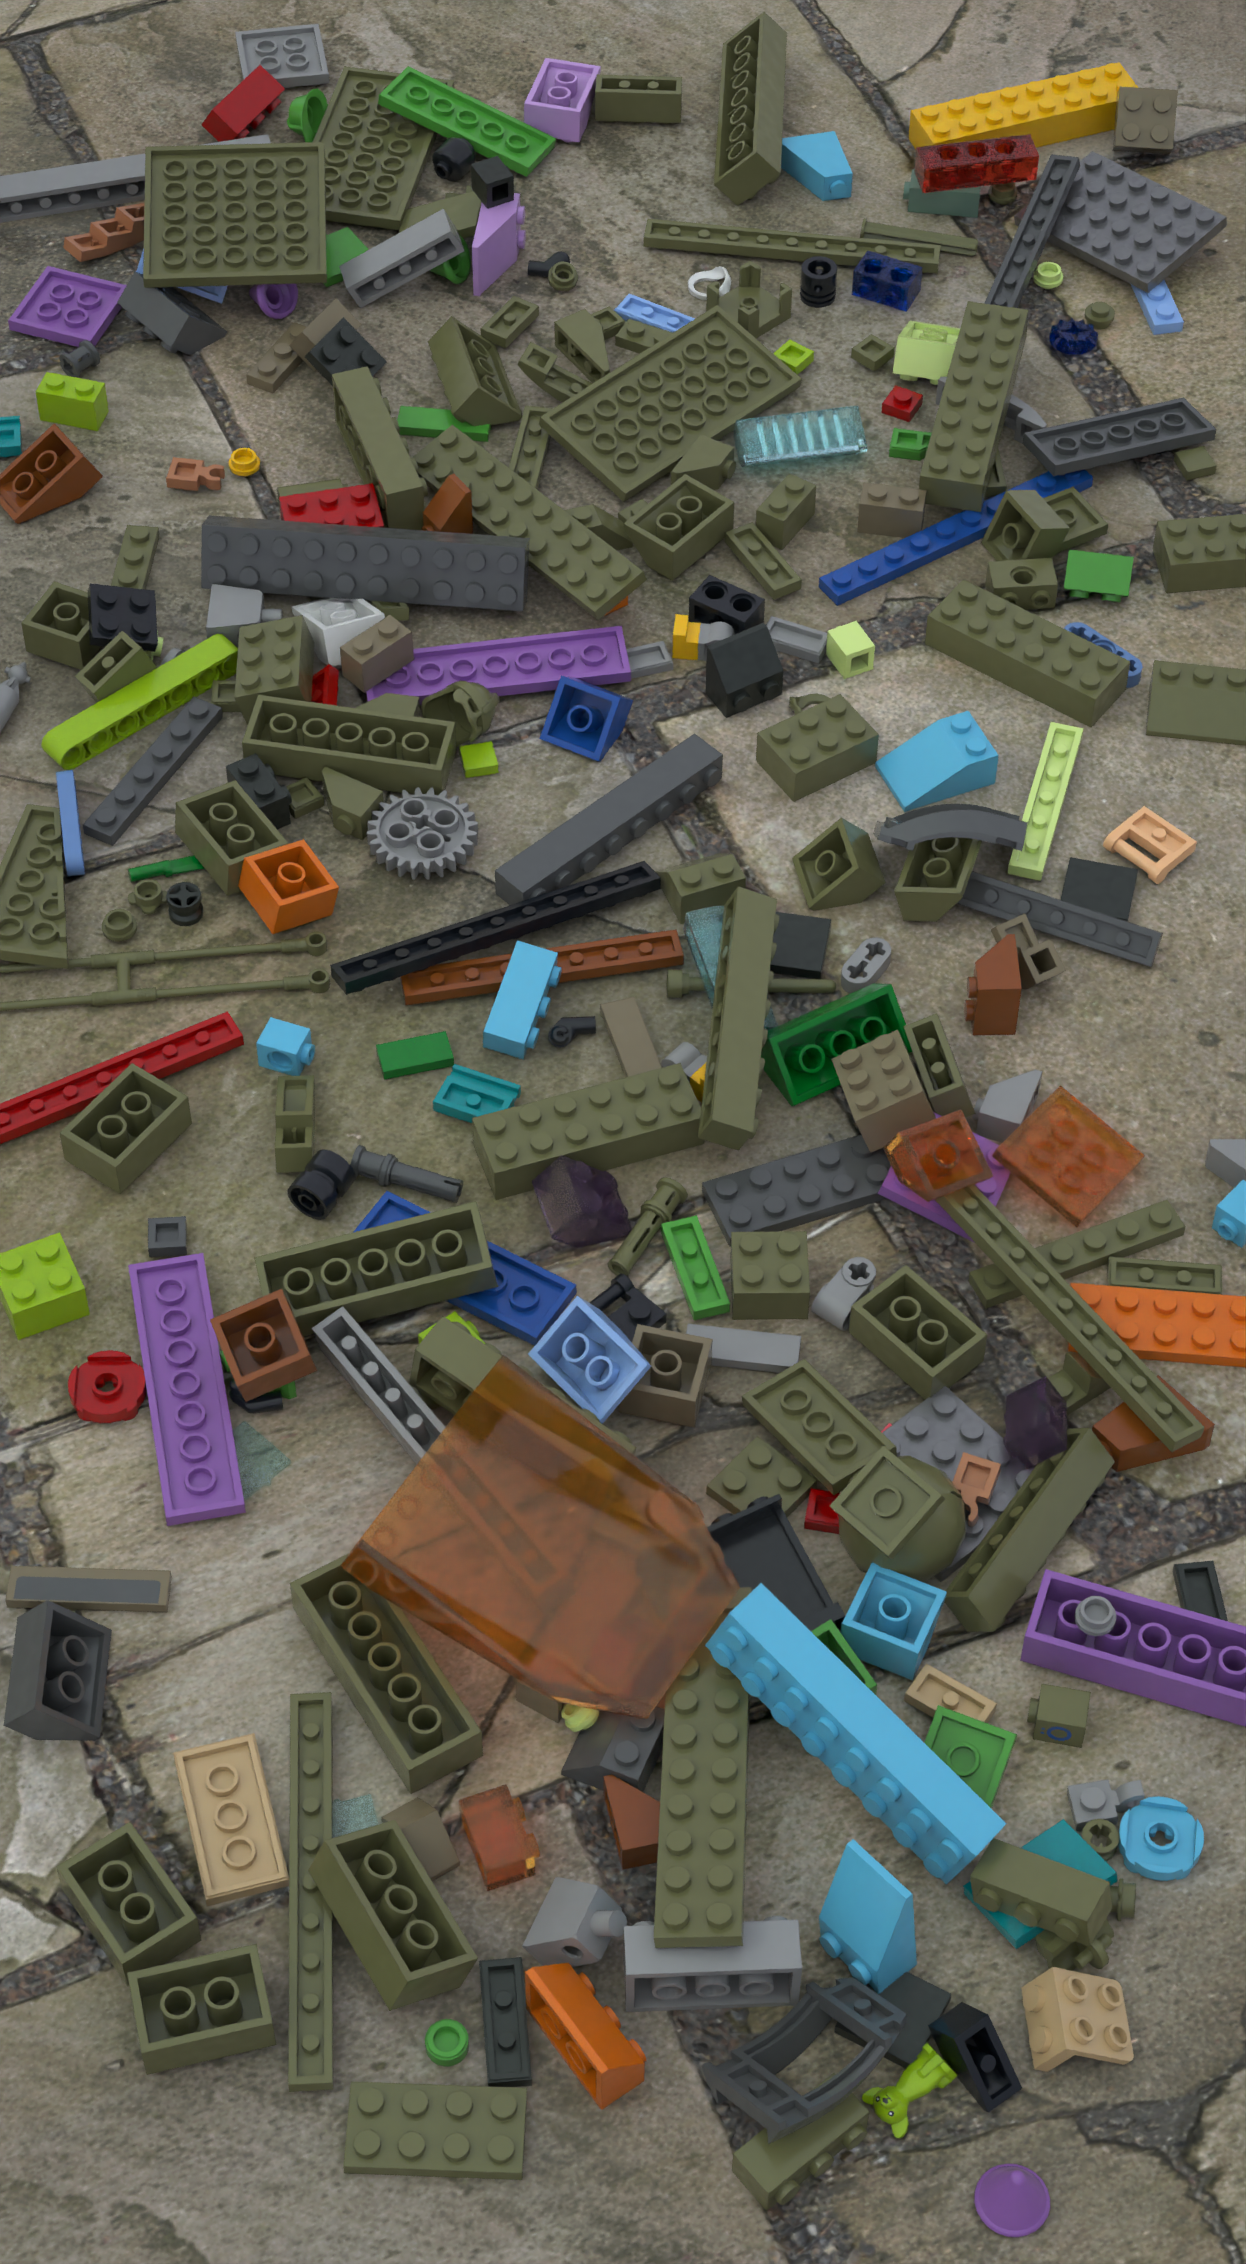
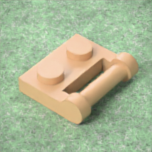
(1156, 837)

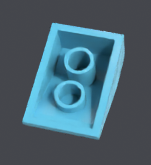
(940, 762)
(868, 1920)

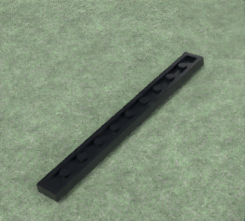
(494, 927)

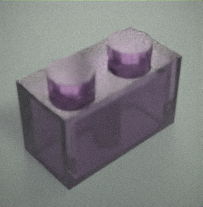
(1035, 1423)

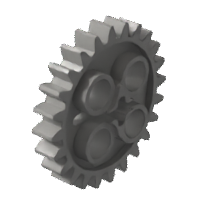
(422, 833)

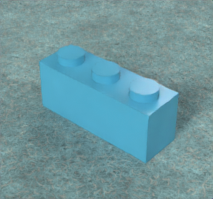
(521, 1000)

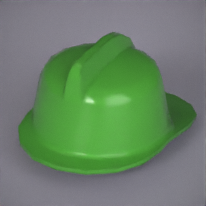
(307, 113)

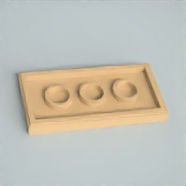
(231, 1819)

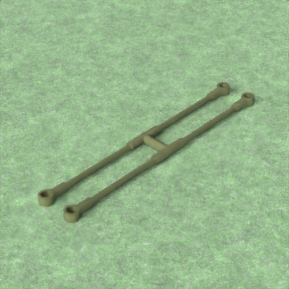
(124, 960)

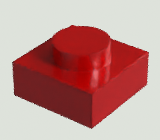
(902, 403)

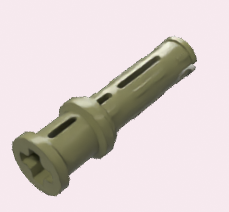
(653, 1213)

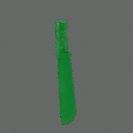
(164, 868)

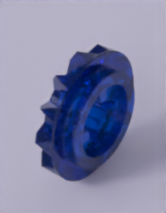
(1063, 341)

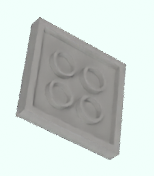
(288, 53)

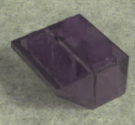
(580, 1203)

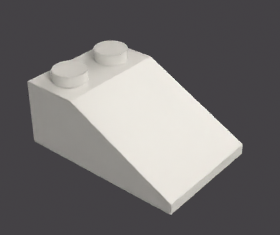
(336, 623)

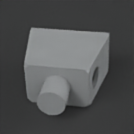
(236, 608)
(574, 1924)

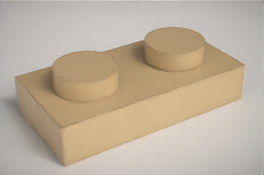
(936, 1688)

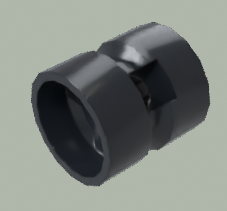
(323, 1181)

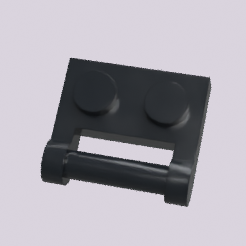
(635, 1311)

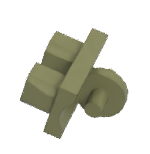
(1074, 1954)

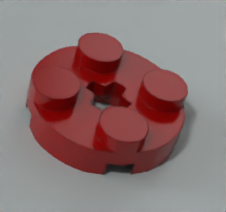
(113, 1405)

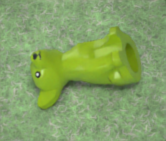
(915, 2082)

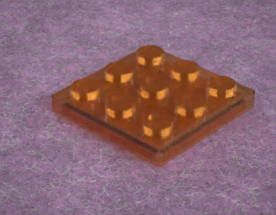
(1068, 1156)

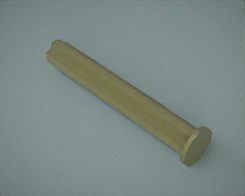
(949, 243)

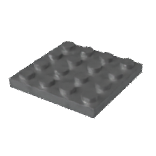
(938, 1435)

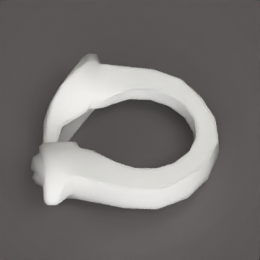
(712, 275)

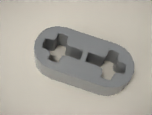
(860, 962)

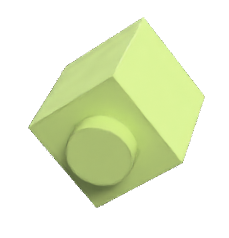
(850, 649)

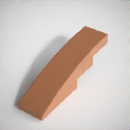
(109, 235)

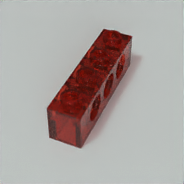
(976, 163)

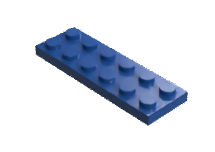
(526, 1294)

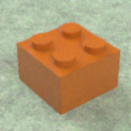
(288, 886)

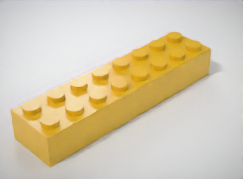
(1045, 109)

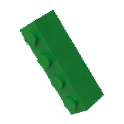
(802, 1049)

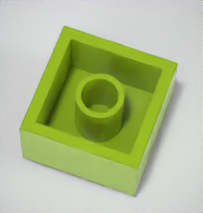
(41, 1286)

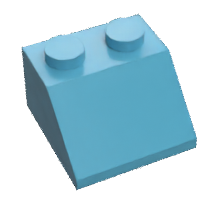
(892, 1620)

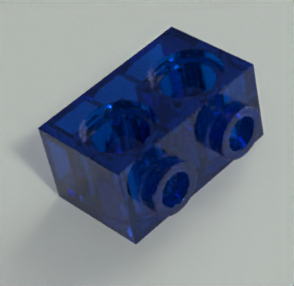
(887, 280)

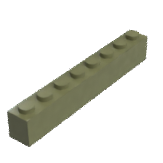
(739, 1019)

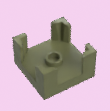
(751, 304)

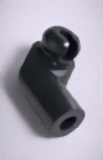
(541, 269)
(265, 1403)

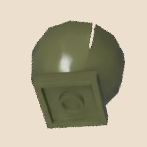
(901, 1516)

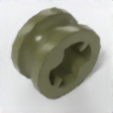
(1104, 1828)

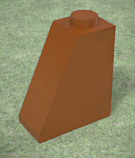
(1135, 1445)

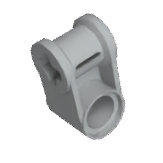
(845, 1288)

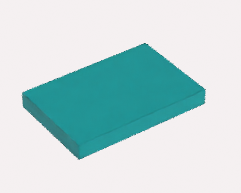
(1061, 1845)

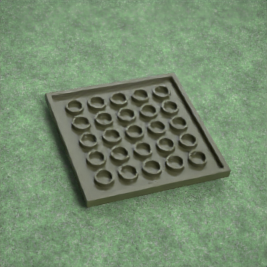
(234, 215)

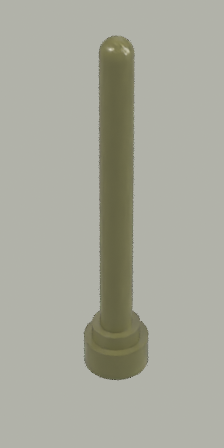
(680, 983)

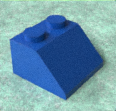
(585, 718)

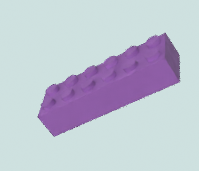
(1149, 1652)

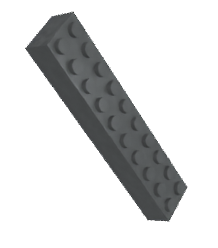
(366, 563)

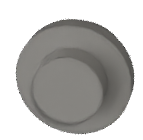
(1095, 1616)

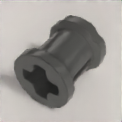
(85, 348)

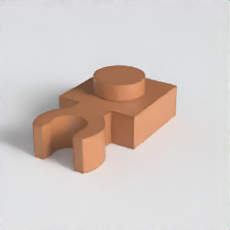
(191, 473)
(975, 1482)

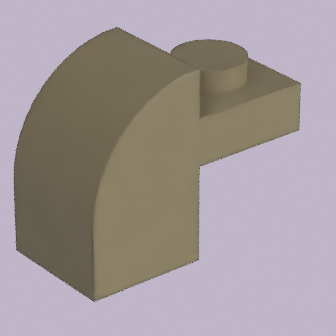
(1035, 959)

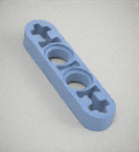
(70, 823)

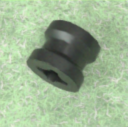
(184, 904)

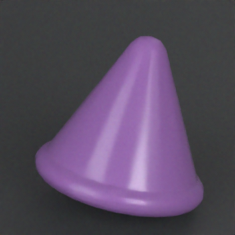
(275, 299)
(1012, 2200)

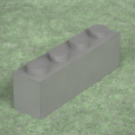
(401, 258)

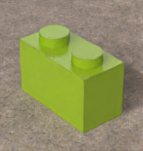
(72, 401)

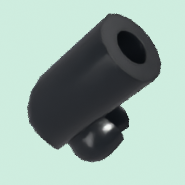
(569, 1027)

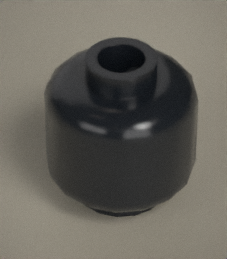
(453, 159)

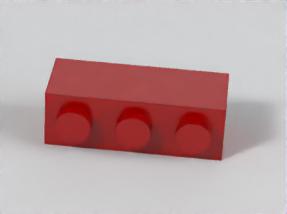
(244, 106)

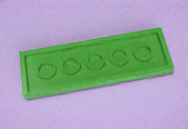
(462, 116)

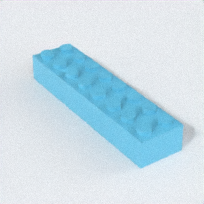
(854, 1734)

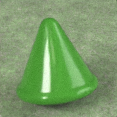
(456, 268)

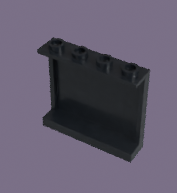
(766, 1550)

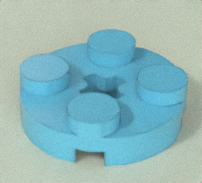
(1156, 1861)

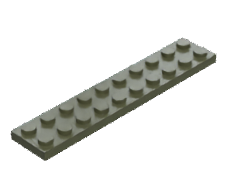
(509, 506)
(703, 1804)

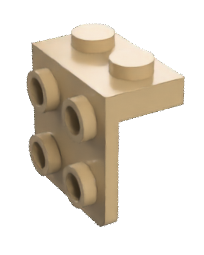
(1075, 2016)

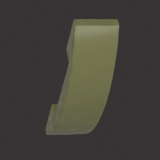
(553, 379)

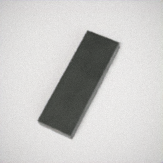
(505, 2023)

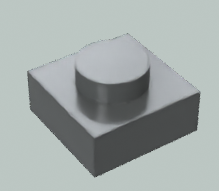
(167, 1236)

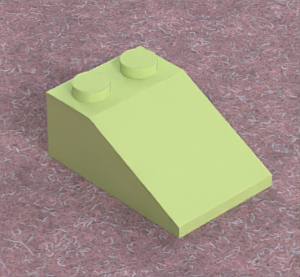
(924, 351)

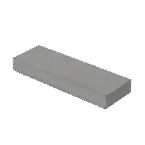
(750, 1348)

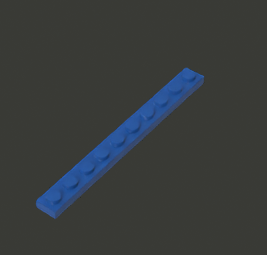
(934, 541)

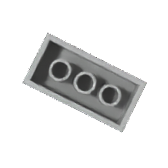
(691, 1978)

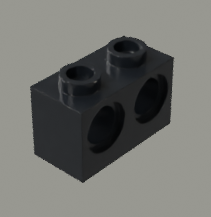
(724, 602)

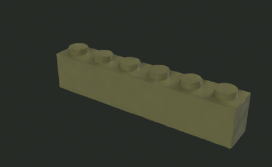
(1027, 1532)

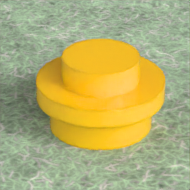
(244, 462)

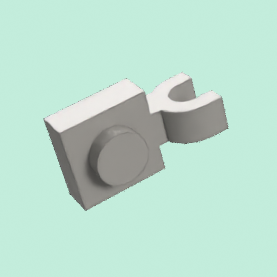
(1098, 1801)

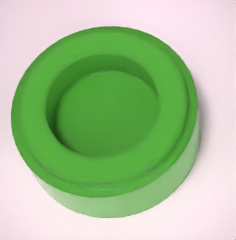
(446, 2042)

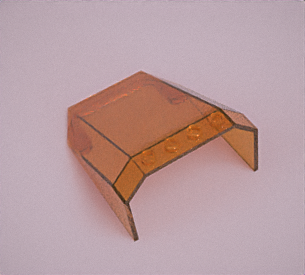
(549, 1551)

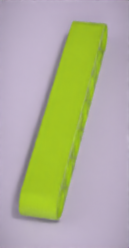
(141, 702)

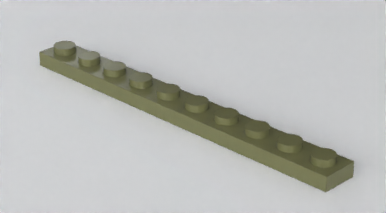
(782, 244)
(1073, 1318)
(309, 1914)

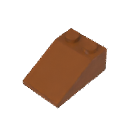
(46, 476)

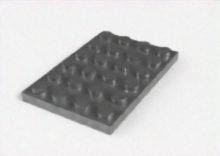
(1130, 223)

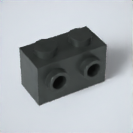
(261, 786)

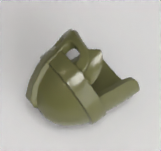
(465, 704)

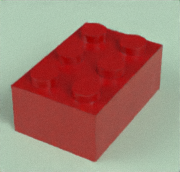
(339, 506)

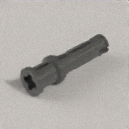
(390, 1171)

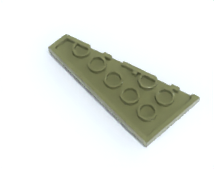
(34, 891)

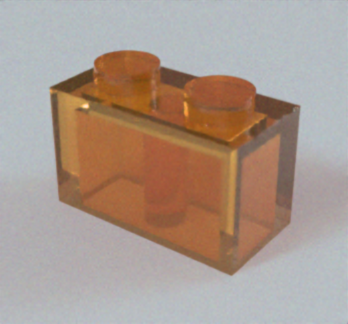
(498, 1837)

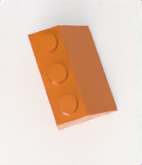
(584, 2032)

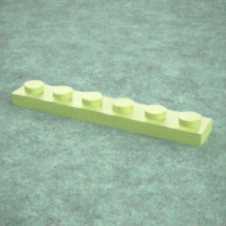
(1046, 800)

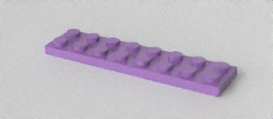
(514, 664)
(186, 1390)

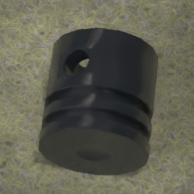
(818, 285)

